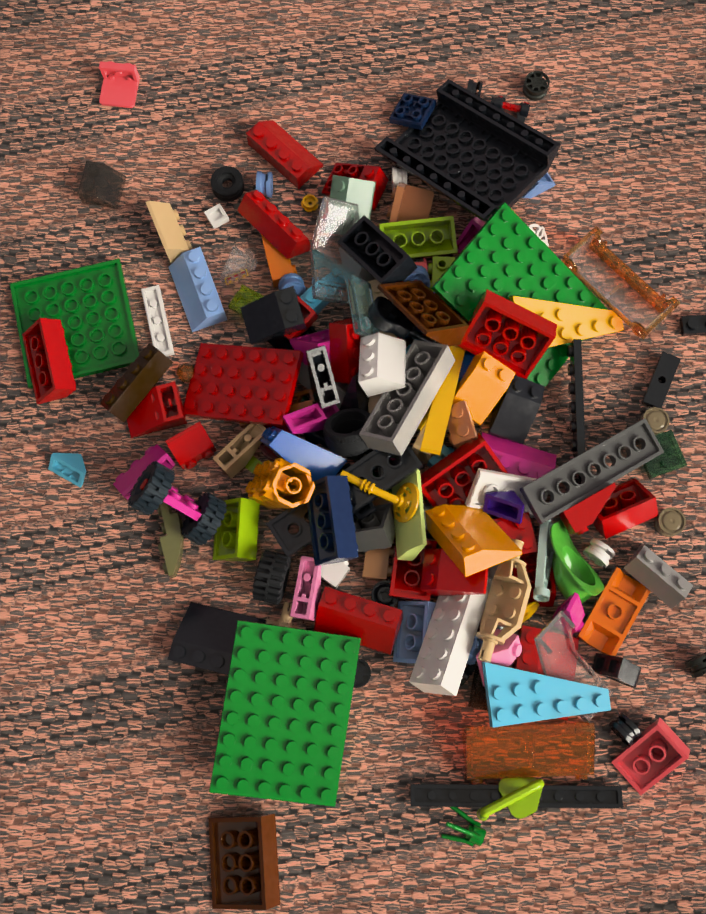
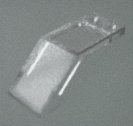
(332, 223)
(560, 657)

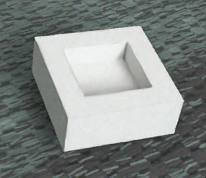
(216, 216)

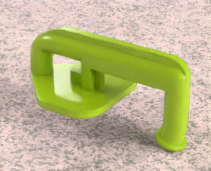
(517, 794)

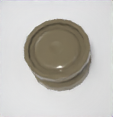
(657, 419)
(670, 522)

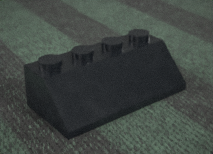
(377, 252)

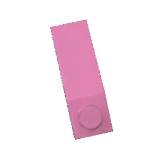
(307, 590)

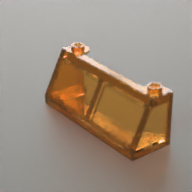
(528, 751)

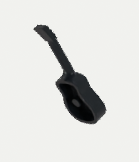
(390, 319)

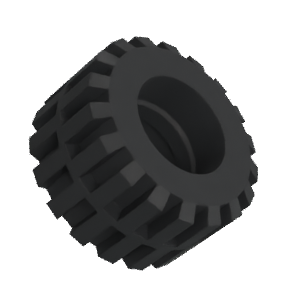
(271, 577)

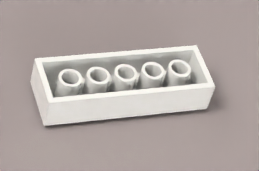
(448, 643)

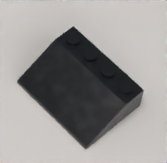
(207, 637)

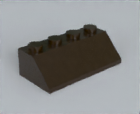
(136, 382)

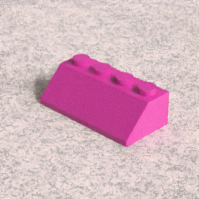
(519, 458)

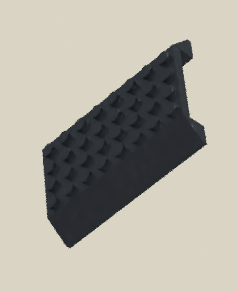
(473, 152)

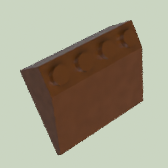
(426, 311)
(244, 862)

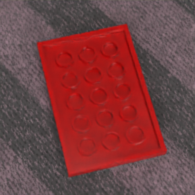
(243, 384)

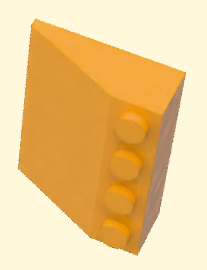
(470, 537)

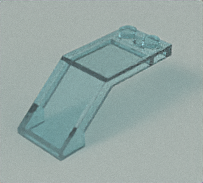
(358, 291)

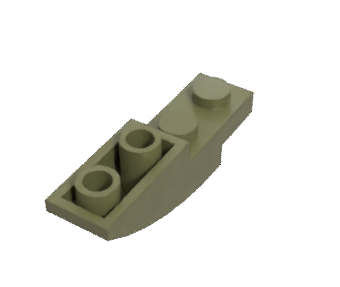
(173, 543)

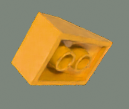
(483, 385)

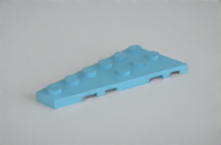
(529, 697)

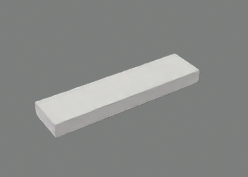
(157, 320)

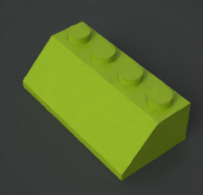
(423, 236)

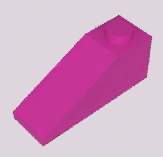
(573, 609)

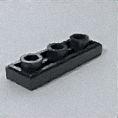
(664, 371)

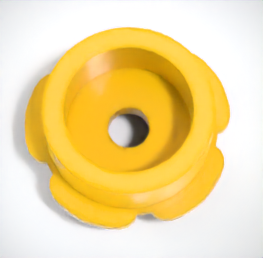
(309, 198)

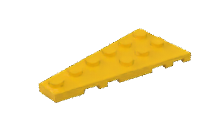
(572, 320)

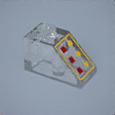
(238, 265)

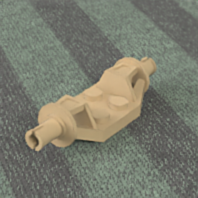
(504, 604)

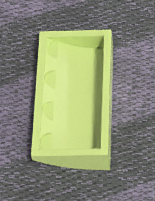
(412, 534)

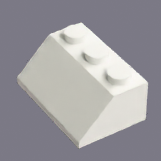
(381, 364)

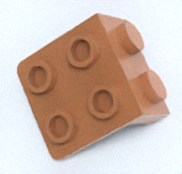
(410, 203)
(461, 425)

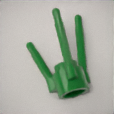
(473, 834)

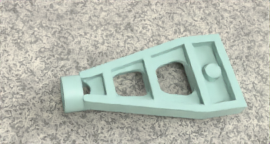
(544, 563)

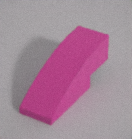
(309, 418)

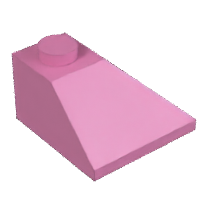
(503, 654)

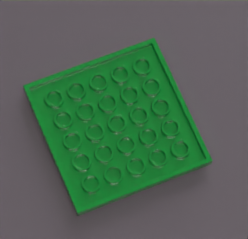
(92, 311)

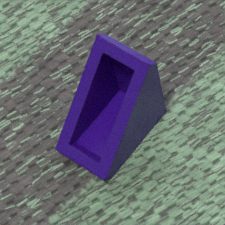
(504, 505)

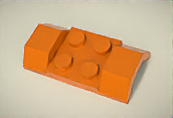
(613, 613)

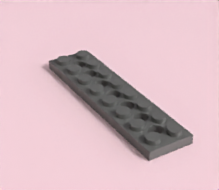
(581, 465)

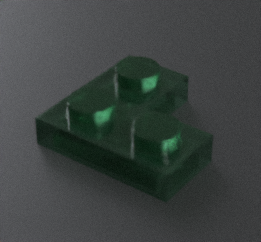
(669, 461)

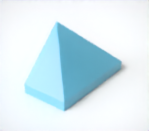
(68, 466)

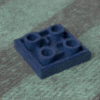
(412, 111)

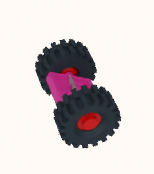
(201, 516)

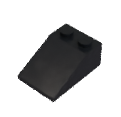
(273, 316)
(516, 410)

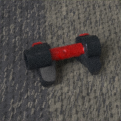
(521, 110)

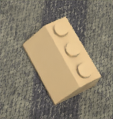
(168, 229)

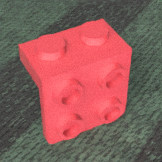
(119, 84)

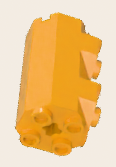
(280, 484)

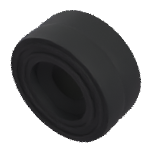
(224, 174)

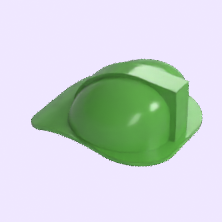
(570, 568)

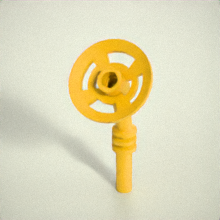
(398, 500)

